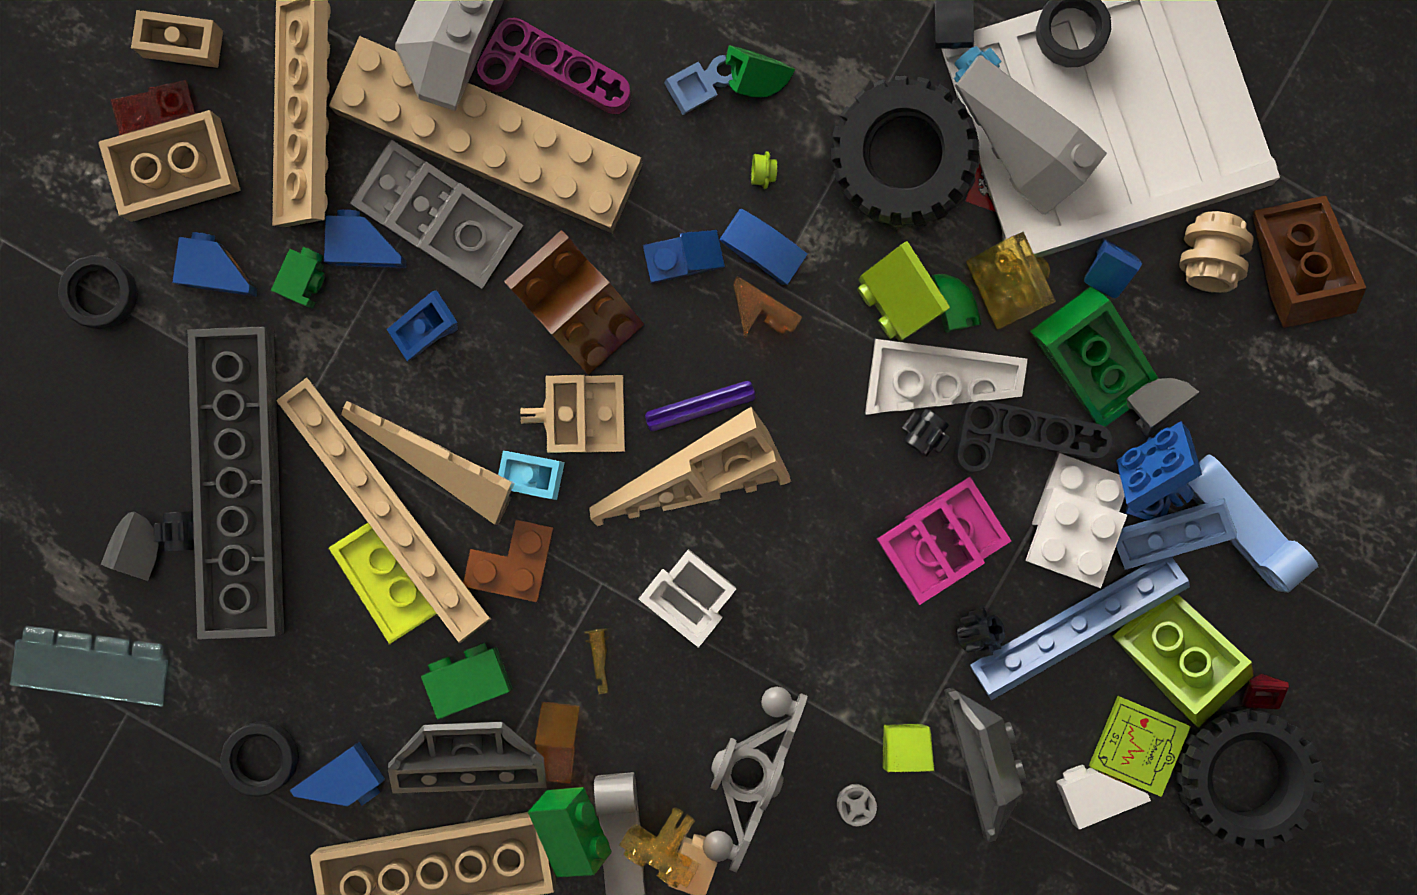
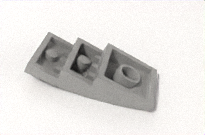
(436, 214)

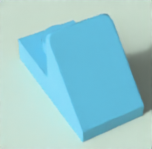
(532, 474)

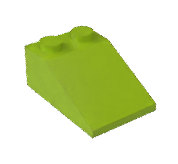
(902, 293)
(1185, 658)

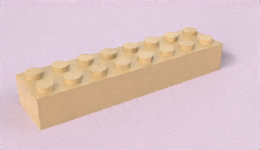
(490, 138)

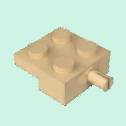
(582, 414)

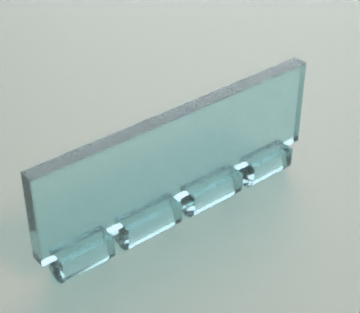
(79, 670)

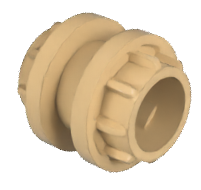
(1217, 243)

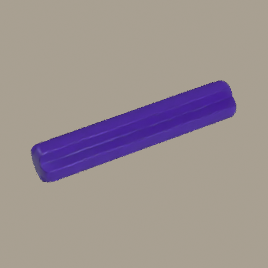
(700, 406)

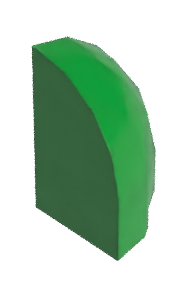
(755, 73)
(963, 306)

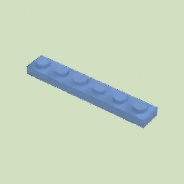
(1079, 626)

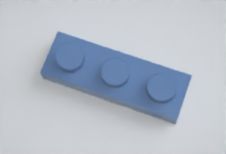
(1176, 534)

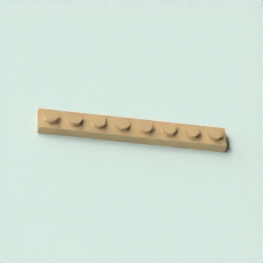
(383, 510)

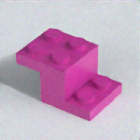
(943, 540)

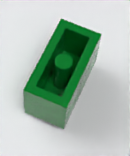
(467, 681)
(570, 832)

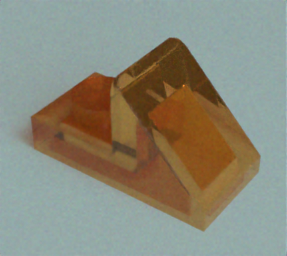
(753, 302)
(557, 739)

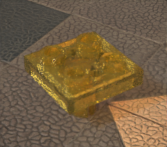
(1018, 280)
(662, 850)

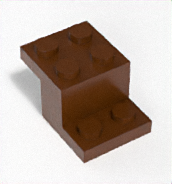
(574, 302)

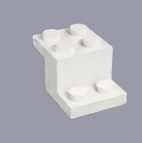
(1078, 520)

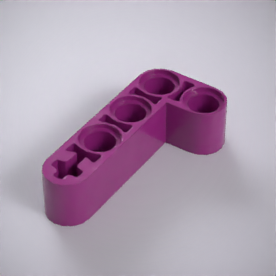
(558, 72)

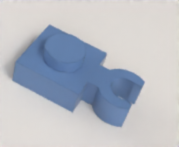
(695, 86)

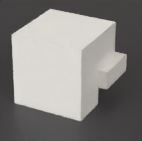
(689, 597)

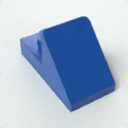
(684, 256)
(1112, 269)
(422, 326)

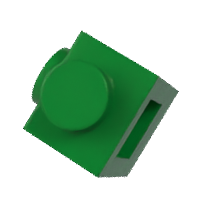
(300, 276)

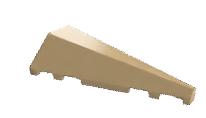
(724, 460)
(464, 479)

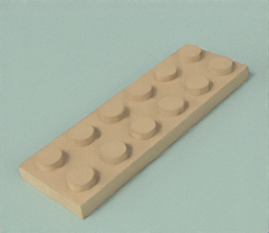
(300, 112)

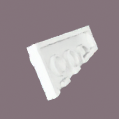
(928, 376)

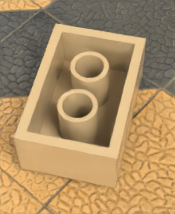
(169, 166)

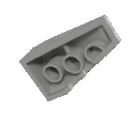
(1036, 143)

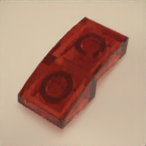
(153, 107)

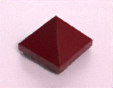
(1265, 693)

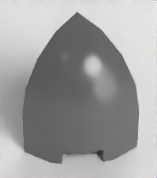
(1160, 402)
(132, 547)

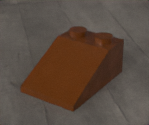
(1307, 262)

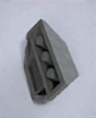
(466, 760)
(987, 760)

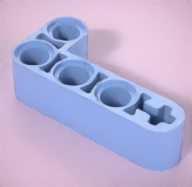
(1261, 543)

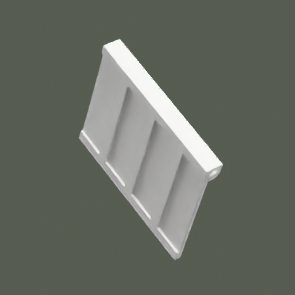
(1155, 99)

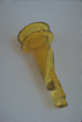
(599, 649)

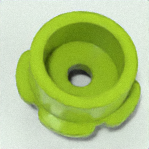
(763, 170)

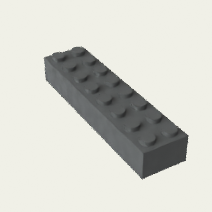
(235, 482)

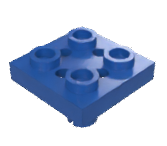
(1160, 469)

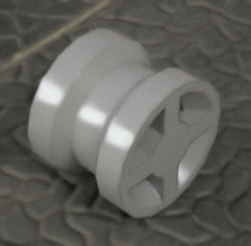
(861, 809)

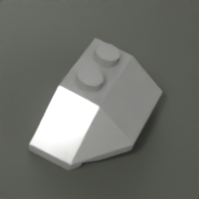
(443, 46)

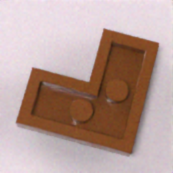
(518, 573)

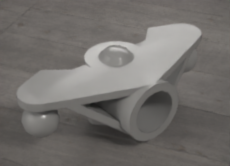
(776, 703)

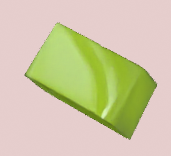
(907, 748)

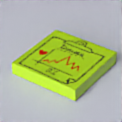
(1139, 746)

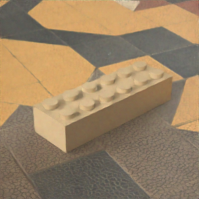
(457, 859)

